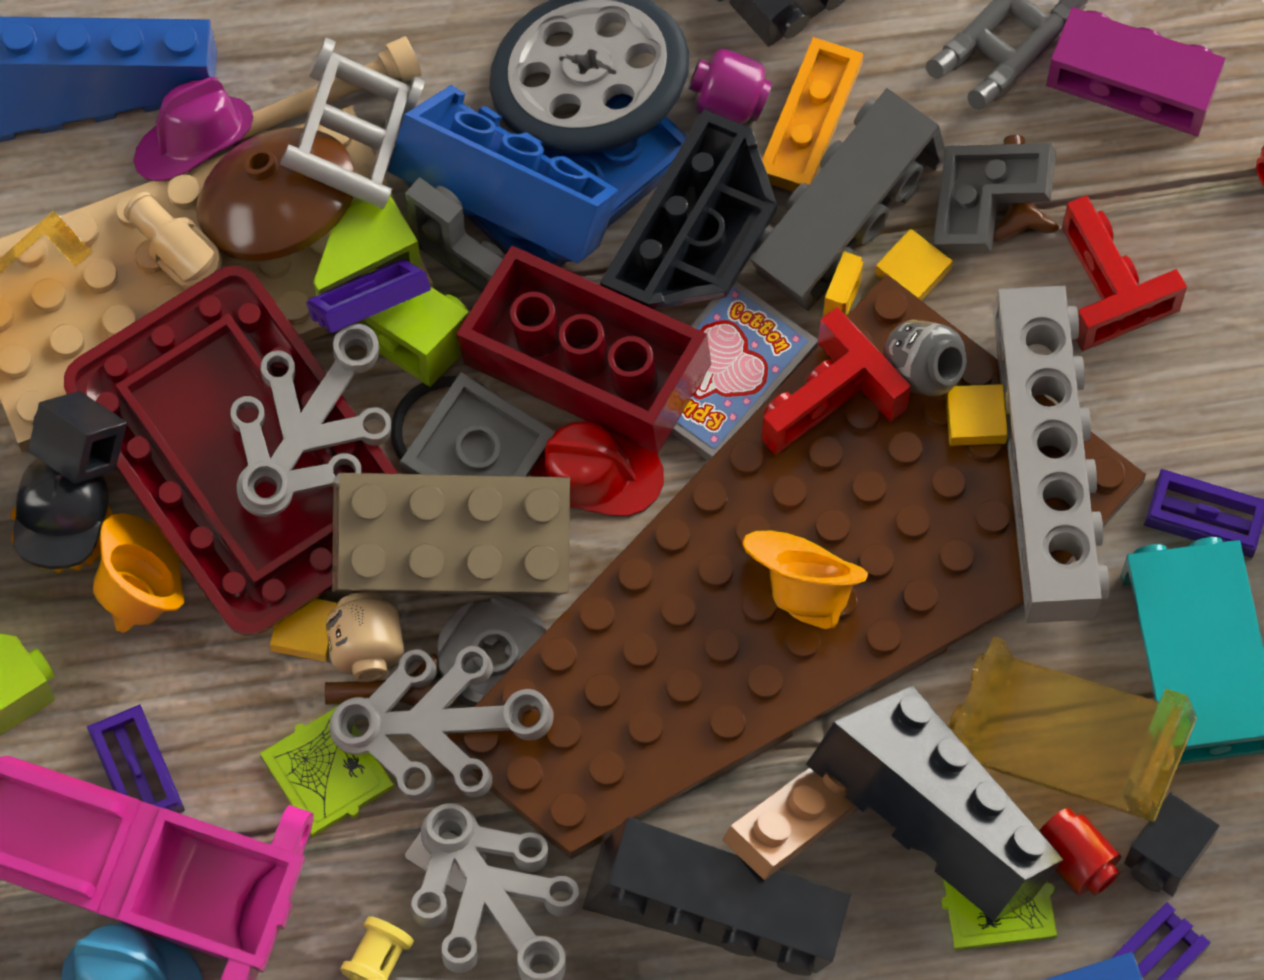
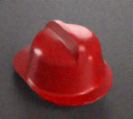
(603, 469)

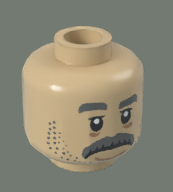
(364, 636)

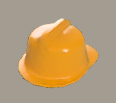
(136, 572)
(805, 576)

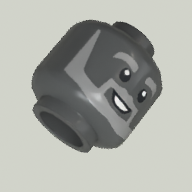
(927, 356)

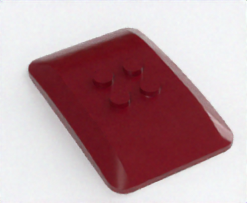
(183, 457)

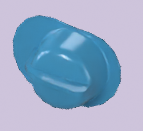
(127, 954)

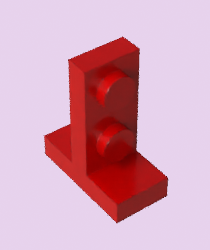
(1123, 301)
(831, 384)

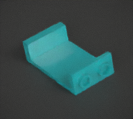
(1203, 641)

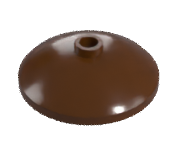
(264, 209)

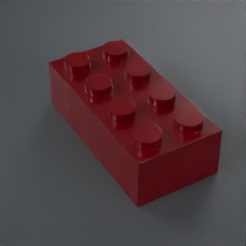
(584, 349)

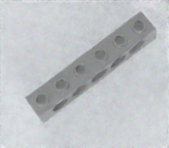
(1049, 588)

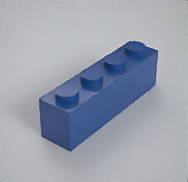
(95, 67)
(503, 176)

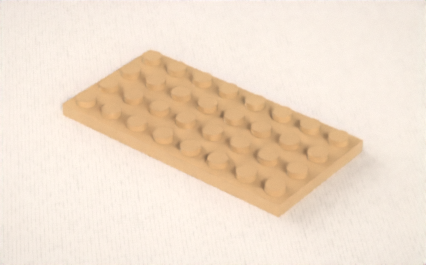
(62, 312)

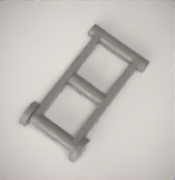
(403, 99)

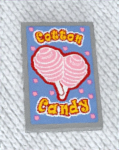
(750, 357)

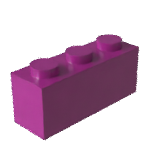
(1135, 71)

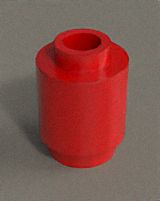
(1086, 853)

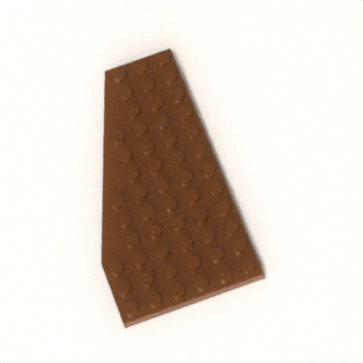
(688, 662)

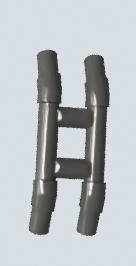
(1011, 61)

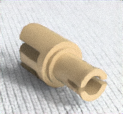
(175, 244)

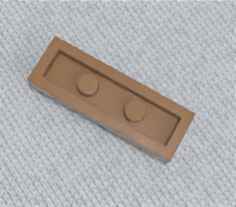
(789, 822)

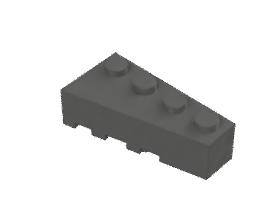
(848, 197)

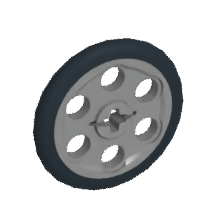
(594, 126)

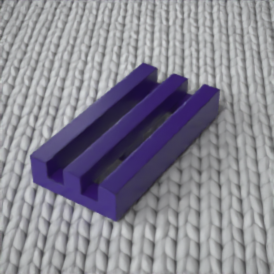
(368, 295)
(1211, 493)
(116, 723)
(1180, 931)

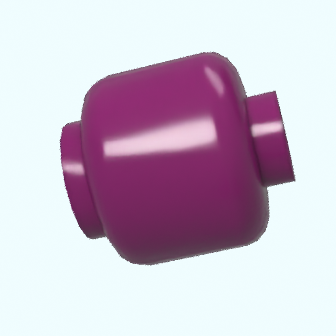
(730, 86)

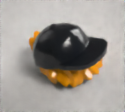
(58, 519)

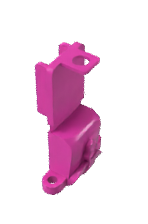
(150, 864)

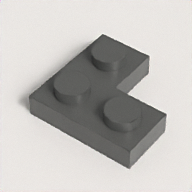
(979, 179)
(440, 230)

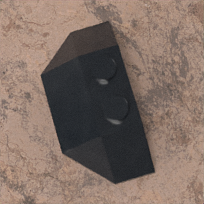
(697, 220)

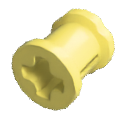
(377, 951)

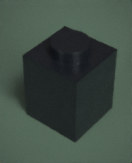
(77, 436)
(1170, 846)

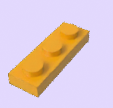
(811, 114)

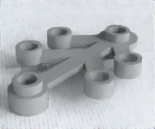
(304, 429)
(432, 720)
(490, 888)

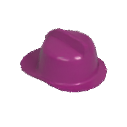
(191, 128)

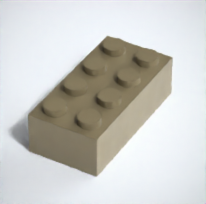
(450, 534)

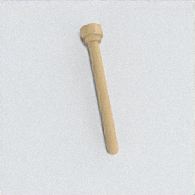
(395, 62)

